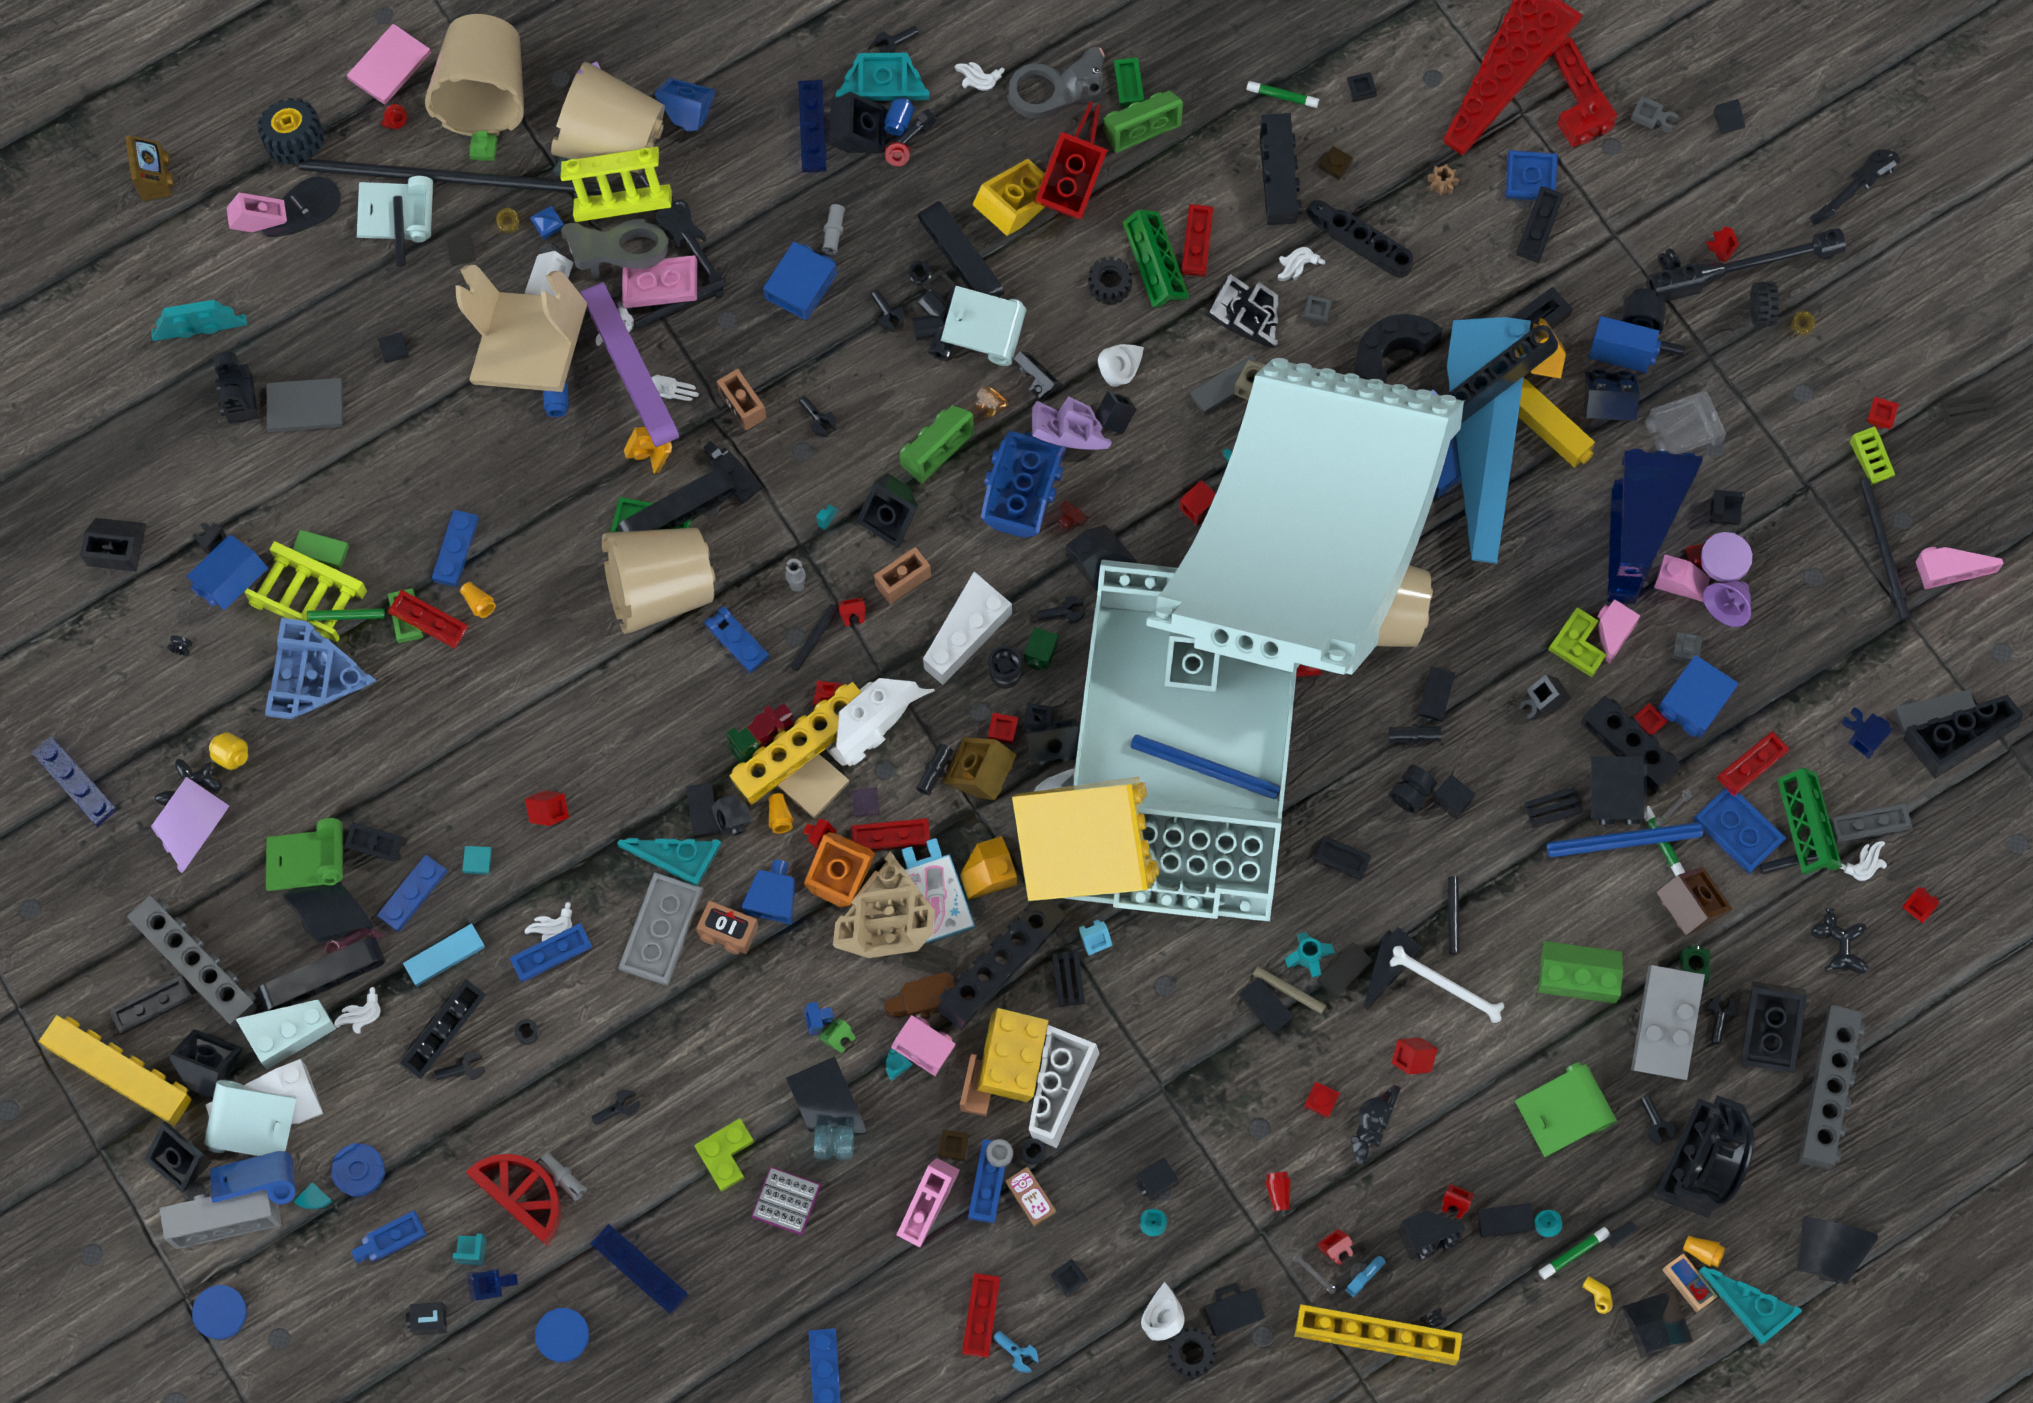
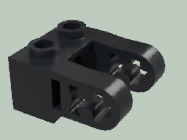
(235, 388)

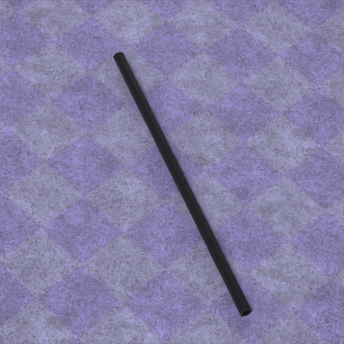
(451, 176)

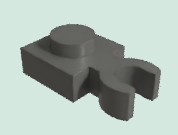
(1650, 113)

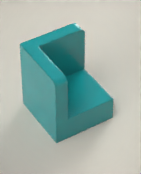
(470, 1250)

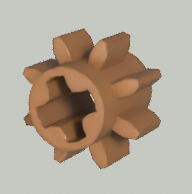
(1443, 186)

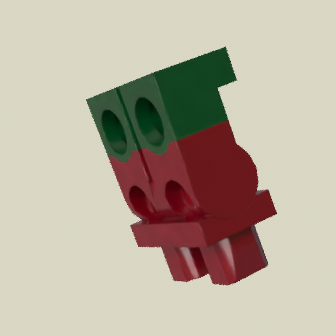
(759, 733)

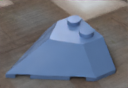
(309, 672)

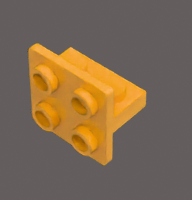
(641, 446)

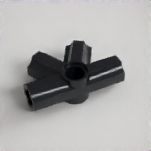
(933, 324)

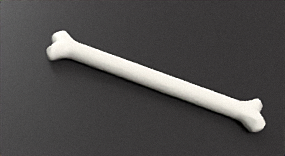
(1402, 958)

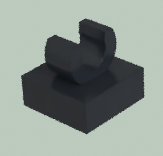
(212, 538)

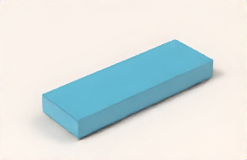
(444, 955)

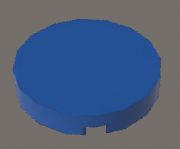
(358, 1170)
(219, 1312)
(562, 1335)

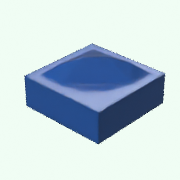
(547, 222)

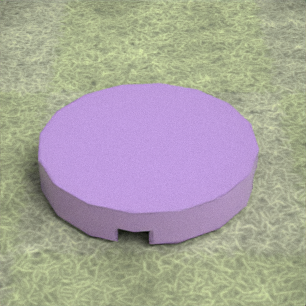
(1726, 557)

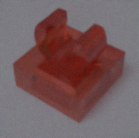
(1071, 515)

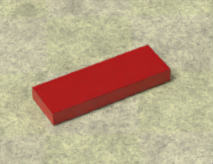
(1575, 71)
(1197, 240)
(428, 619)
(1753, 763)
(892, 834)
(981, 1315)

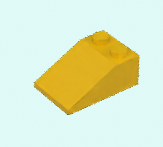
(1011, 197)

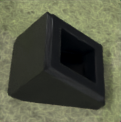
(1729, 116)

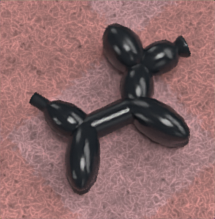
(183, 769)
(1845, 958)

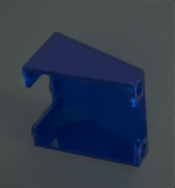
(1643, 515)

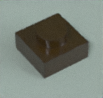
(1336, 162)
(953, 1145)

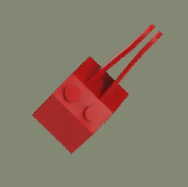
(1072, 170)

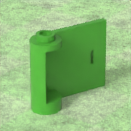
(306, 857)
(1569, 1107)

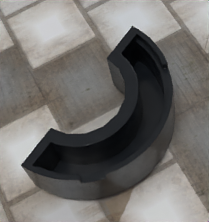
(1393, 334)

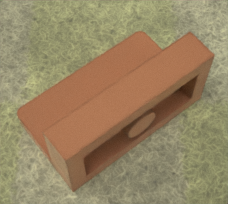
(972, 1100)

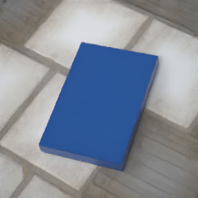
(1739, 829)

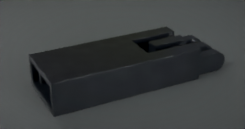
(1547, 306)

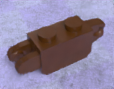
(921, 997)

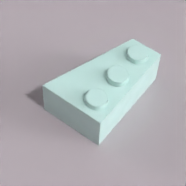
(285, 1030)

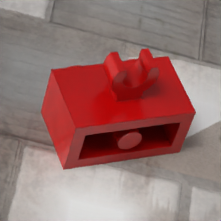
(1587, 120)

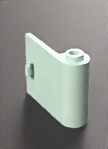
(379, 220)
(986, 324)
(246, 1118)

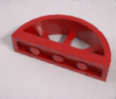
(518, 1210)

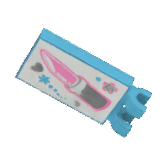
(941, 888)

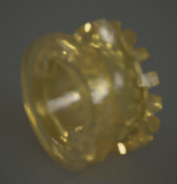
(510, 227)
(1803, 315)

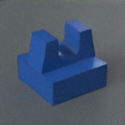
(817, 1018)

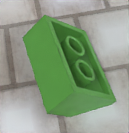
(1143, 120)
(937, 443)
(1580, 972)

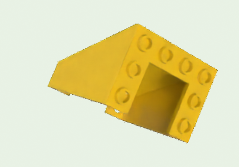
(1084, 840)

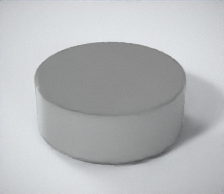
(999, 1153)

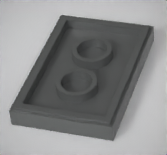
(304, 405)

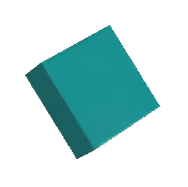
(477, 860)

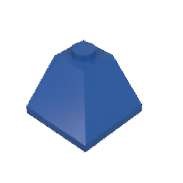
(685, 103)

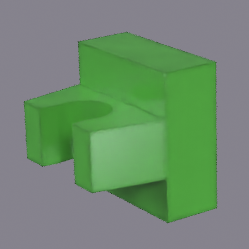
(483, 146)
(834, 1033)

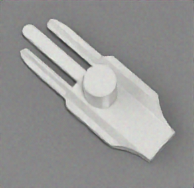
(668, 387)

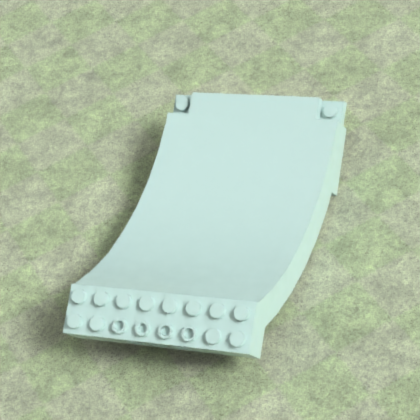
(1312, 519)
(1207, 835)

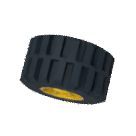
(291, 131)

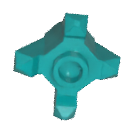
(1309, 954)

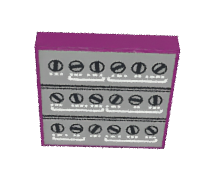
(786, 1201)

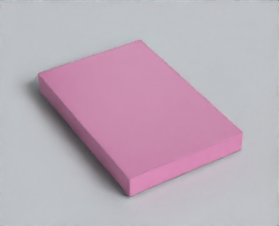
(389, 64)
(664, 283)

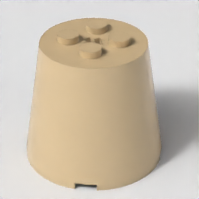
(478, 77)
(605, 117)
(657, 574)
(1409, 611)

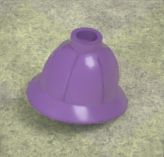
(1729, 602)

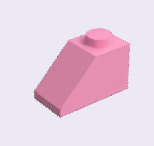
(255, 212)
(1681, 578)
(1615, 627)

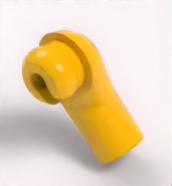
(1601, 1294)

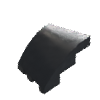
(1246, 310)
(327, 911)
(825, 1097)
(1832, 1249)

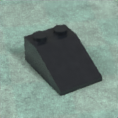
(1773, 1026)

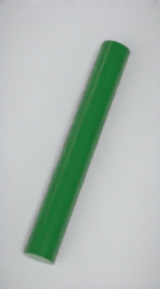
(346, 614)

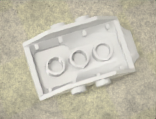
(870, 716)

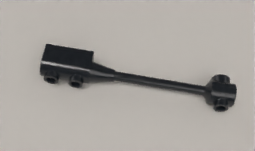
(1690, 278)

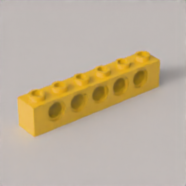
(796, 756)
(1378, 1335)

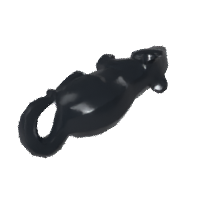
(1371, 1119)

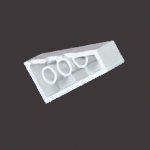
(970, 623)

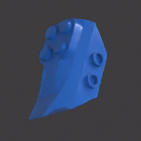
(1021, 484)

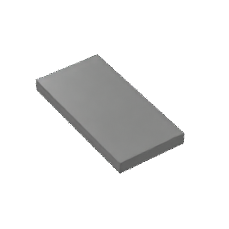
(661, 929)

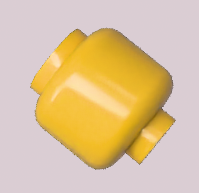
(228, 751)

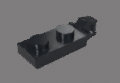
(744, 481)

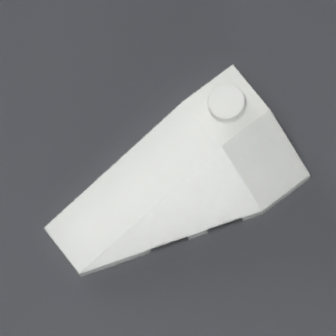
(290, 1081)

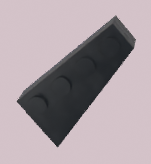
(1279, 169)
(1955, 738)

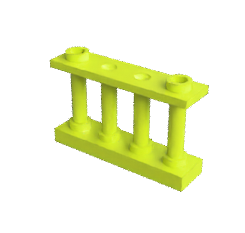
(622, 202)
(305, 567)

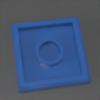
(1529, 172)

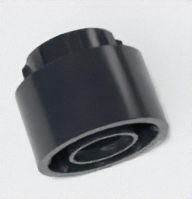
(1644, 309)

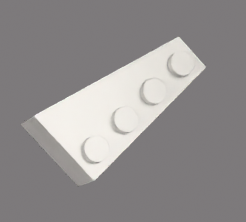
(1060, 1082)

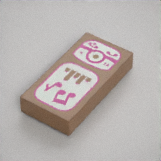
(1030, 1196)

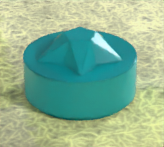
(1153, 1222)
(1548, 1223)

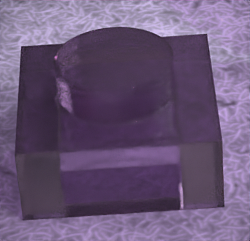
(865, 802)

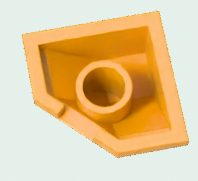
(988, 869)

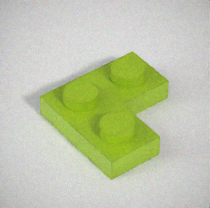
(1572, 643)
(718, 1150)

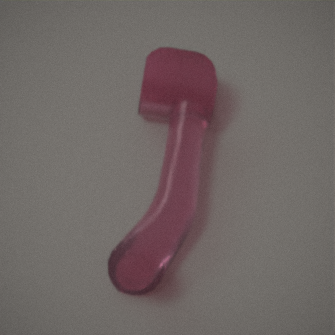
(351, 939)

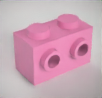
(923, 1044)

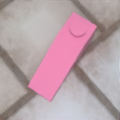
(1951, 565)
(927, 1201)

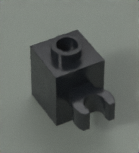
(1546, 695)

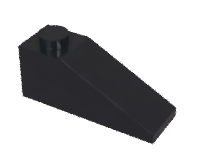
(1383, 973)

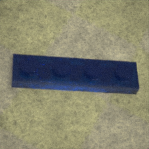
(812, 126)
(74, 781)
(639, 1269)

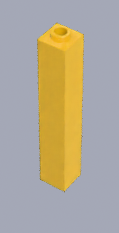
(1554, 426)

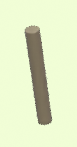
(1289, 990)

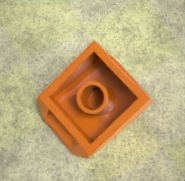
(838, 869)

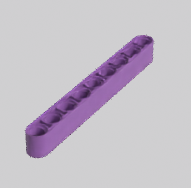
(630, 365)

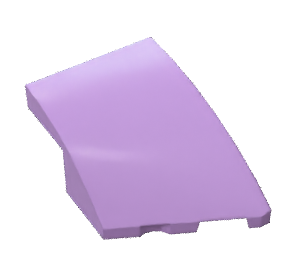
(1069, 427)
(188, 821)

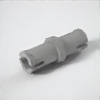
(833, 229)
(795, 575)
(562, 1176)

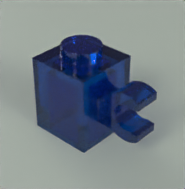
(1868, 734)
(488, 1283)

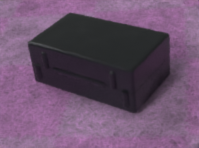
(1234, 1310)

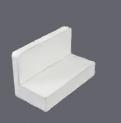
(543, 266)

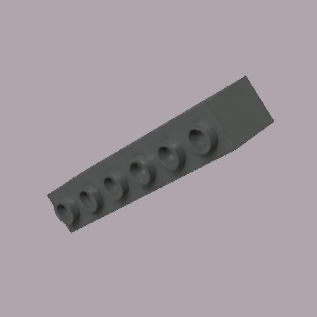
(145, 918)
(1812, 1150)

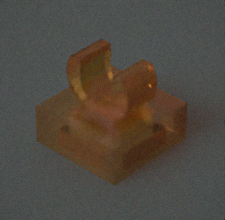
(991, 399)

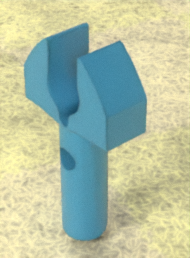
(1362, 1278)
(1016, 1351)

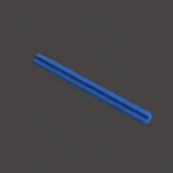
(1205, 766)
(1624, 839)

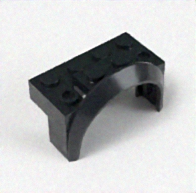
(1727, 1162)

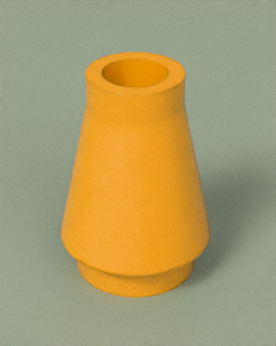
(479, 601)
(779, 815)
(1705, 1250)

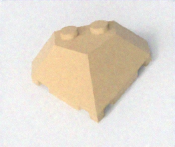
(886, 915)

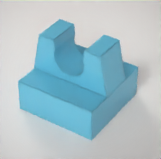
(1095, 937)

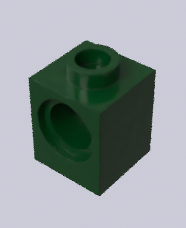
(1040, 649)
(1697, 954)

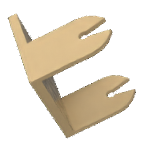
(524, 336)

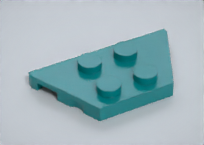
(884, 78)
(195, 319)

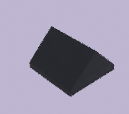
(176, 1157)

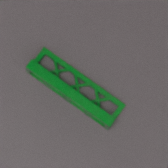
(1151, 257)
(1817, 818)

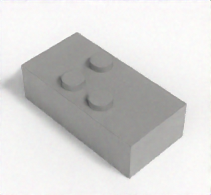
(1667, 1022)
(207, 1221)

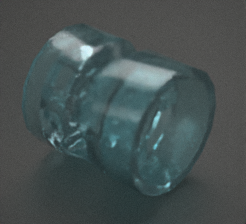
(834, 1142)

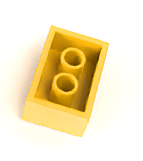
(1012, 1055)

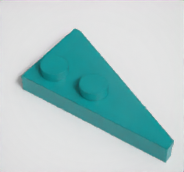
(683, 859)
(1757, 1311)

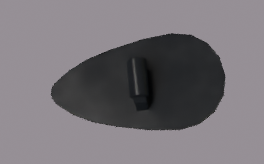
(307, 206)

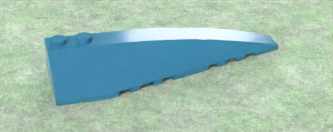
(1487, 436)

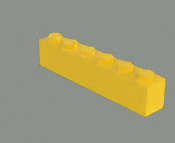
(116, 1070)

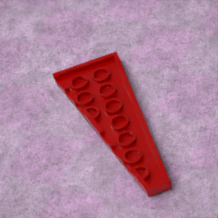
(1517, 52)

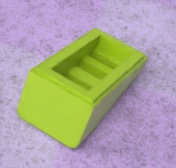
(1876, 443)

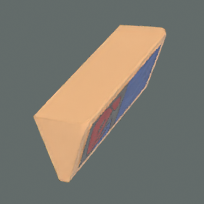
(1689, 1283)

